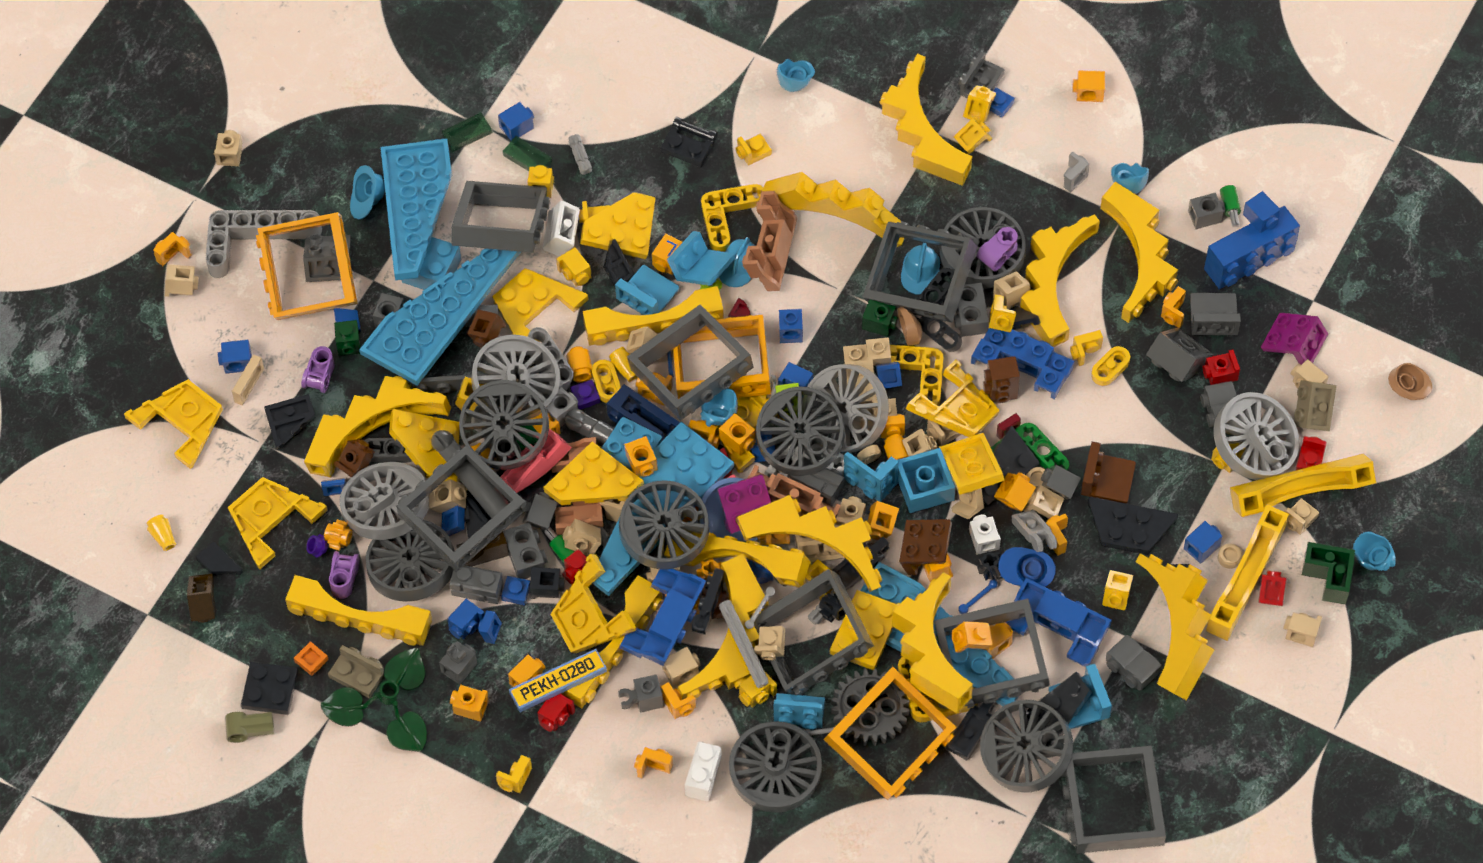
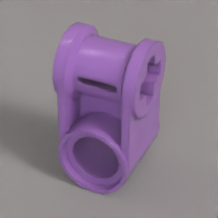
(998, 248)
(317, 373)
(344, 570)

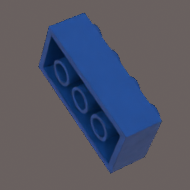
(1249, 250)

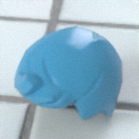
(794, 75)
(1131, 177)
(720, 408)
(1374, 552)

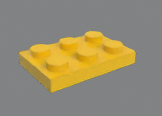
(972, 463)
(877, 620)

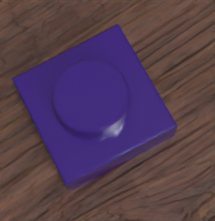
(585, 394)

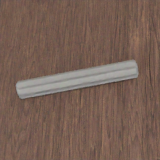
(743, 643)

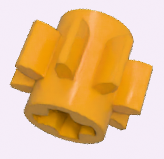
(338, 535)
(708, 566)

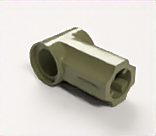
(241, 726)

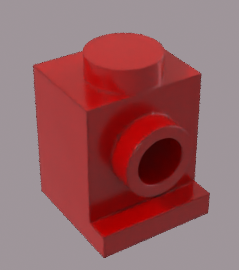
(1221, 368)
(573, 564)
(555, 712)

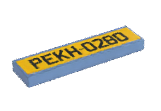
(557, 680)

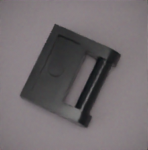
(685, 147)

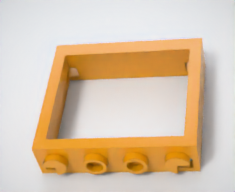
(267, 265)
(739, 326)
(861, 765)

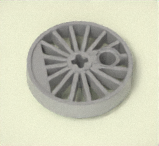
(510, 370)
(848, 395)
(1256, 434)
(381, 500)

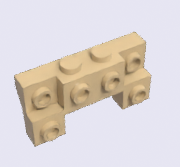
(868, 355)

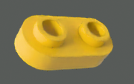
(1109, 367)
(605, 383)

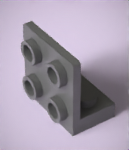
(321, 258)
(1214, 314)

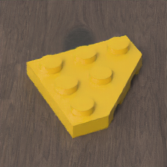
(626, 222)
(415, 435)
(592, 479)

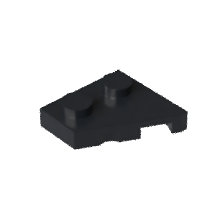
(289, 418)

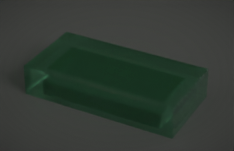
(467, 132)
(525, 154)

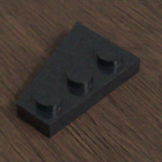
(1012, 458)
(1066, 700)

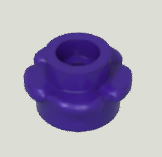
(317, 545)

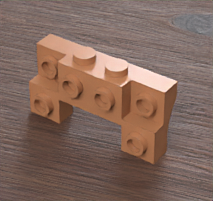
(770, 255)
(782, 486)
(589, 512)

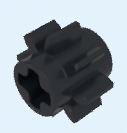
(989, 566)
(831, 608)

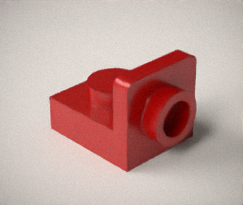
(1311, 452)
(1272, 588)

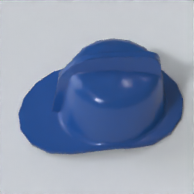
(1023, 563)

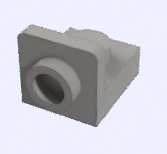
(1076, 172)

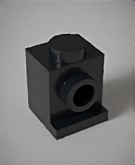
(546, 582)

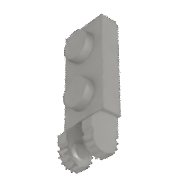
(1034, 530)

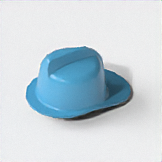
(366, 192)
(919, 268)
(735, 274)

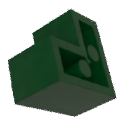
(1334, 566)

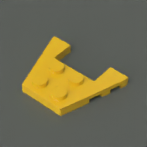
(529, 295)
(187, 410)
(749, 411)
(964, 411)
(265, 507)
(580, 616)

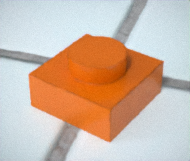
(311, 658)

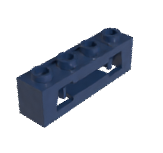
(627, 402)

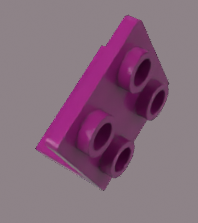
(1297, 336)
(742, 498)

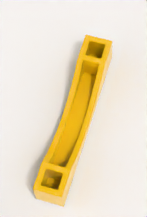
(607, 325)
(1338, 474)
(786, 566)
(1242, 584)
(640, 604)
(404, 623)

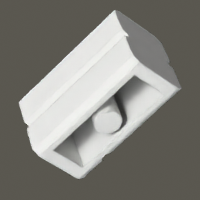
(561, 228)
(703, 771)

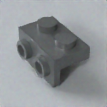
(980, 74)

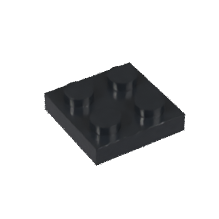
(269, 688)

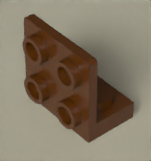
(1107, 476)
(924, 543)

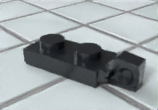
(849, 574)
(708, 603)
(970, 730)

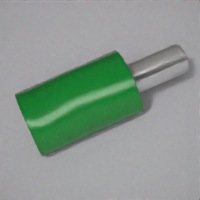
(1231, 202)
(558, 545)

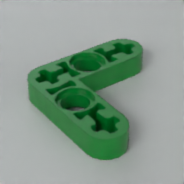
(1040, 440)

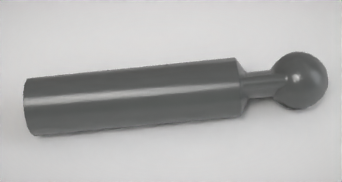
(582, 423)
(472, 479)

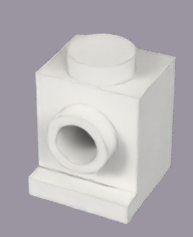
(983, 539)

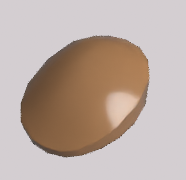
(910, 326)
(1410, 382)

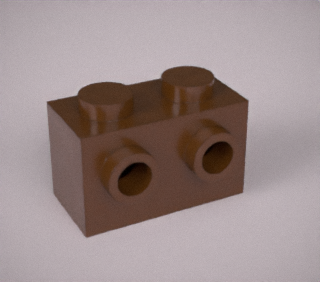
(1001, 379)

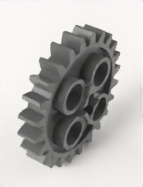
(883, 722)

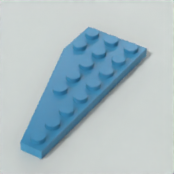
(415, 191)
(424, 328)
(681, 459)
(971, 663)

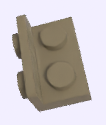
(1314, 405)
(357, 671)

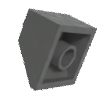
(1178, 354)

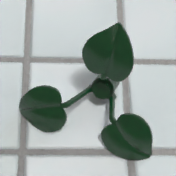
(403, 670)

